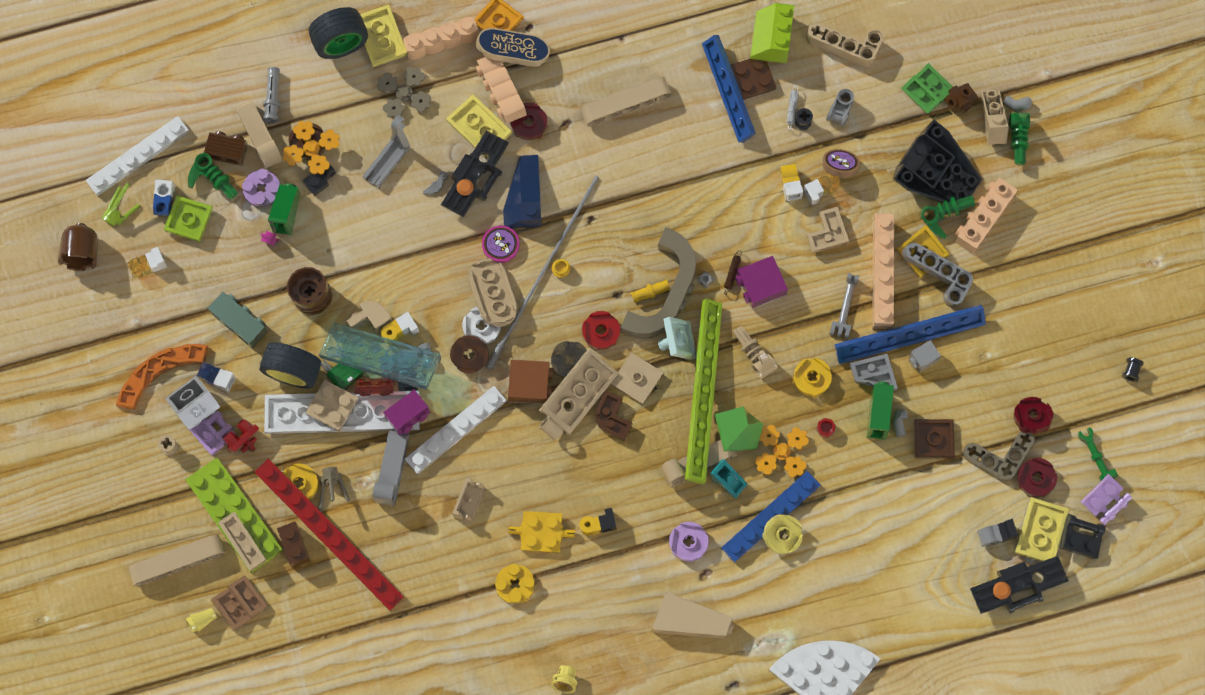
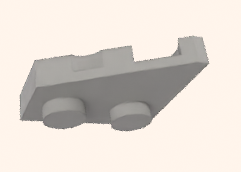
(873, 371)

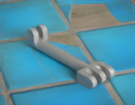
(841, 325)

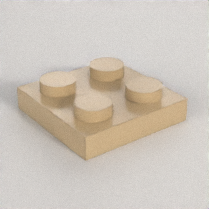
(332, 405)

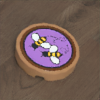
(841, 163)

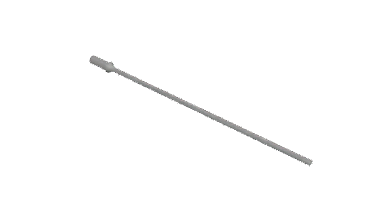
(500, 347)

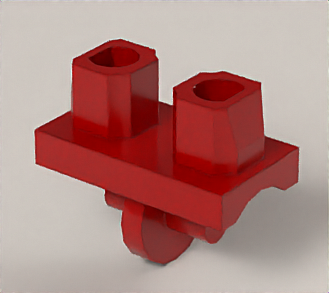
(234, 442)

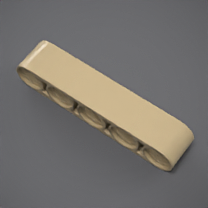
(625, 101)
(176, 560)

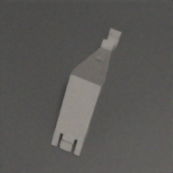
(390, 155)

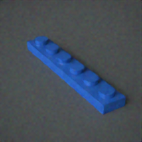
(728, 88)
(783, 505)

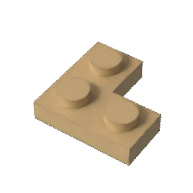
(832, 234)

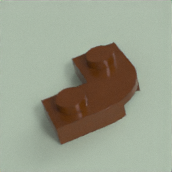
(607, 418)

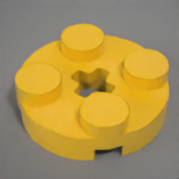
(812, 366)
(308, 477)
(515, 595)

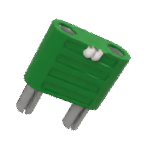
(342, 375)

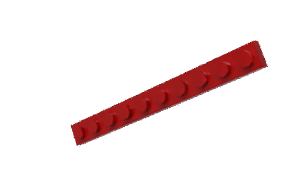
(329, 535)

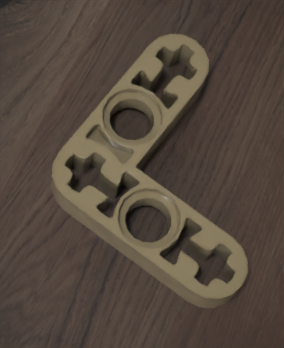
(1000, 463)

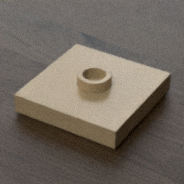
(637, 378)

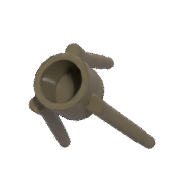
(330, 477)

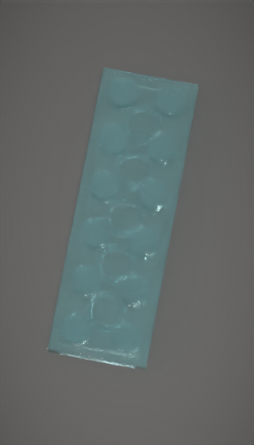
(380, 356)

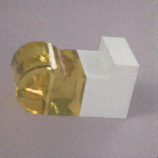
(820, 187)
(147, 263)

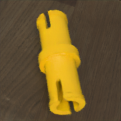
(650, 291)

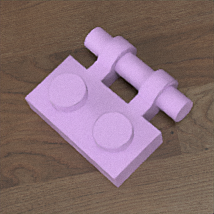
(208, 436)
(1102, 495)

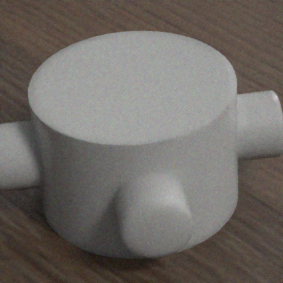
(705, 279)

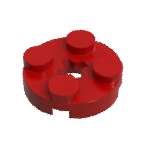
(592, 324)

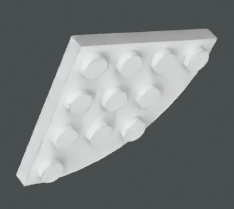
(825, 668)

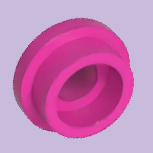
(269, 238)

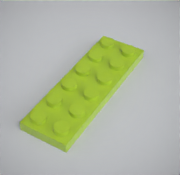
(222, 497)

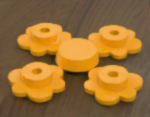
(311, 147)
(782, 451)

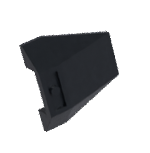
(937, 167)

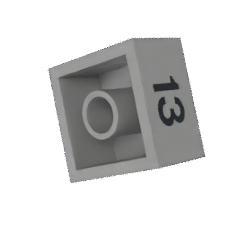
(192, 402)

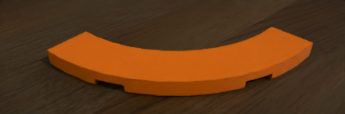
(155, 366)

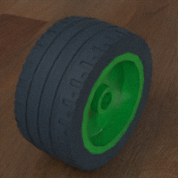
(338, 33)

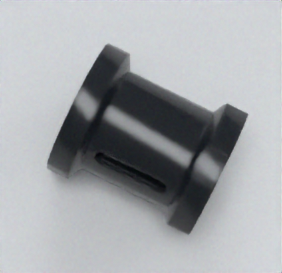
(803, 113)
(1132, 369)

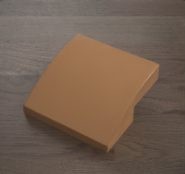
(239, 603)

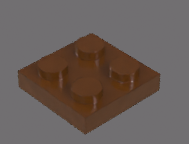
(753, 77)

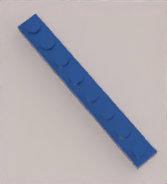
(910, 334)

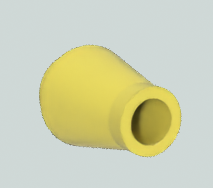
(200, 619)

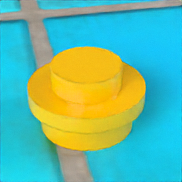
(561, 268)

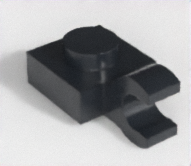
(318, 182)

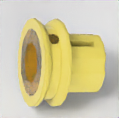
(565, 680)

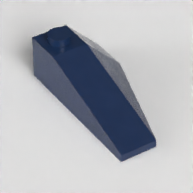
(523, 199)

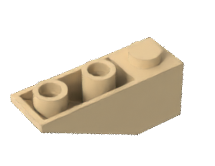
(994, 117)

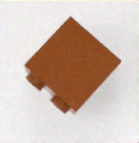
(529, 381)

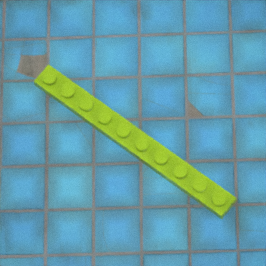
(703, 392)

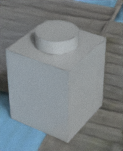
(924, 356)

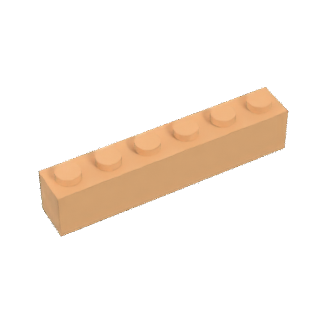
(883, 272)

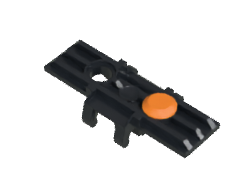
(469, 171)
(1015, 579)

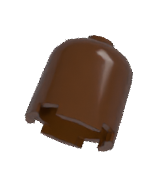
(78, 247)

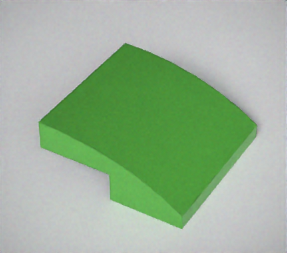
(927, 88)

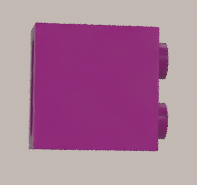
(761, 282)

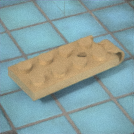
(579, 388)

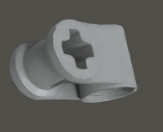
(840, 110)

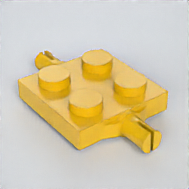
(541, 531)

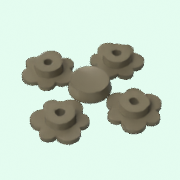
(404, 92)

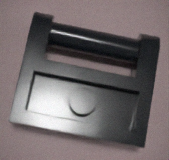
(1081, 543)

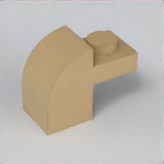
(372, 313)

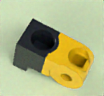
(599, 524)

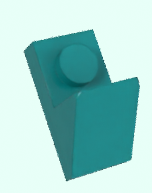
(728, 478)

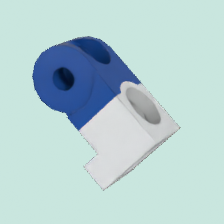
(163, 197)

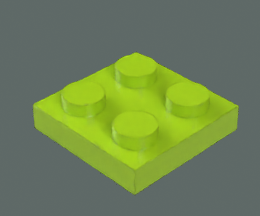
(188, 218)

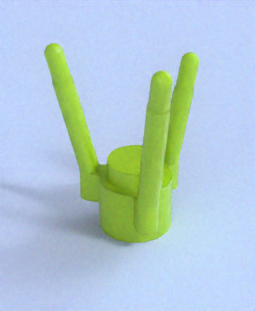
(112, 215)

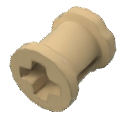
(164, 440)

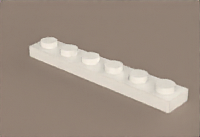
(137, 156)
(455, 430)

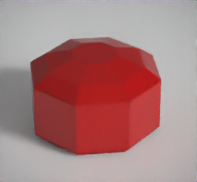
(826, 427)

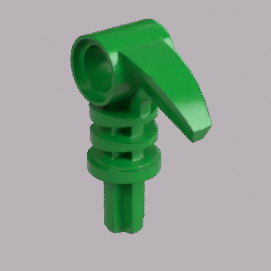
(1019, 125)
(211, 172)
(940, 211)

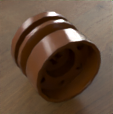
(301, 285)

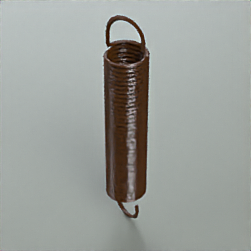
(732, 272)

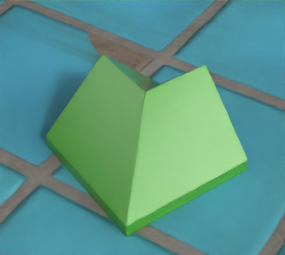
(738, 429)

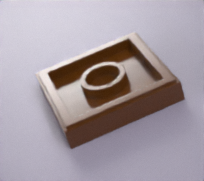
(934, 438)

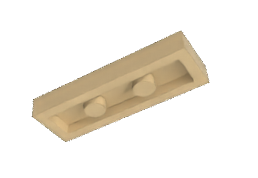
(242, 541)

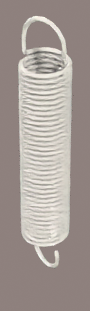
(792, 107)

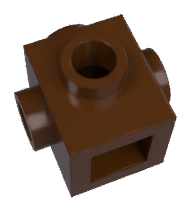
(961, 98)

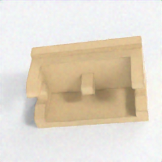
(469, 501)

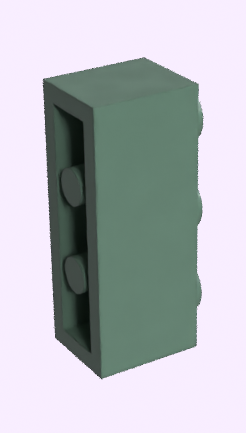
(238, 319)

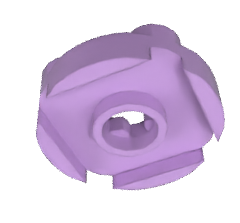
(251, 185)
(681, 533)

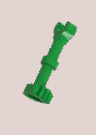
(1096, 455)

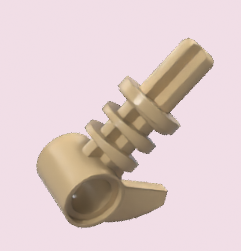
(764, 363)

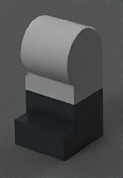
(998, 533)

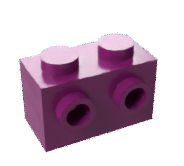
(407, 412)

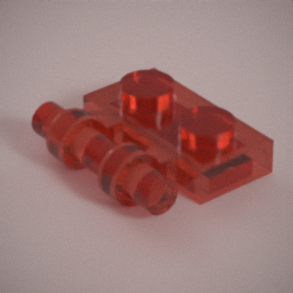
(368, 386)

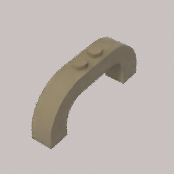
(652, 326)

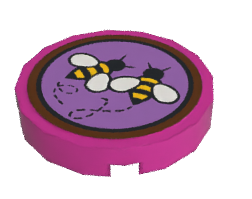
(500, 244)

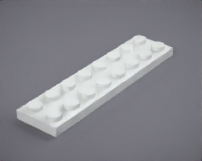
(288, 414)

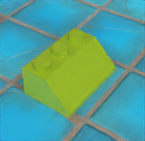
(772, 33)

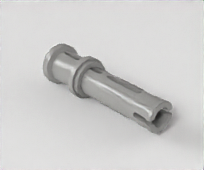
(271, 103)

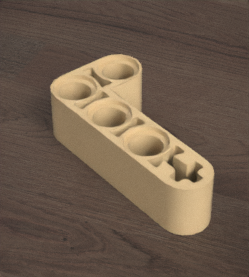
(843, 41)
(259, 134)
(675, 469)

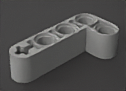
(936, 271)
(387, 487)

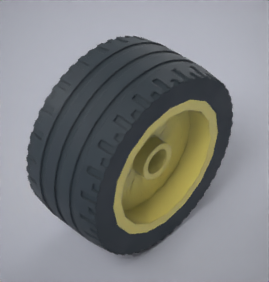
(290, 365)

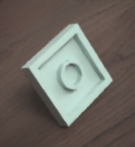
(679, 339)

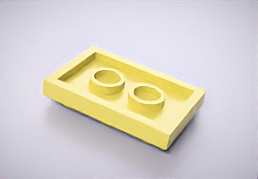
(384, 38)
(473, 120)
(1041, 530)

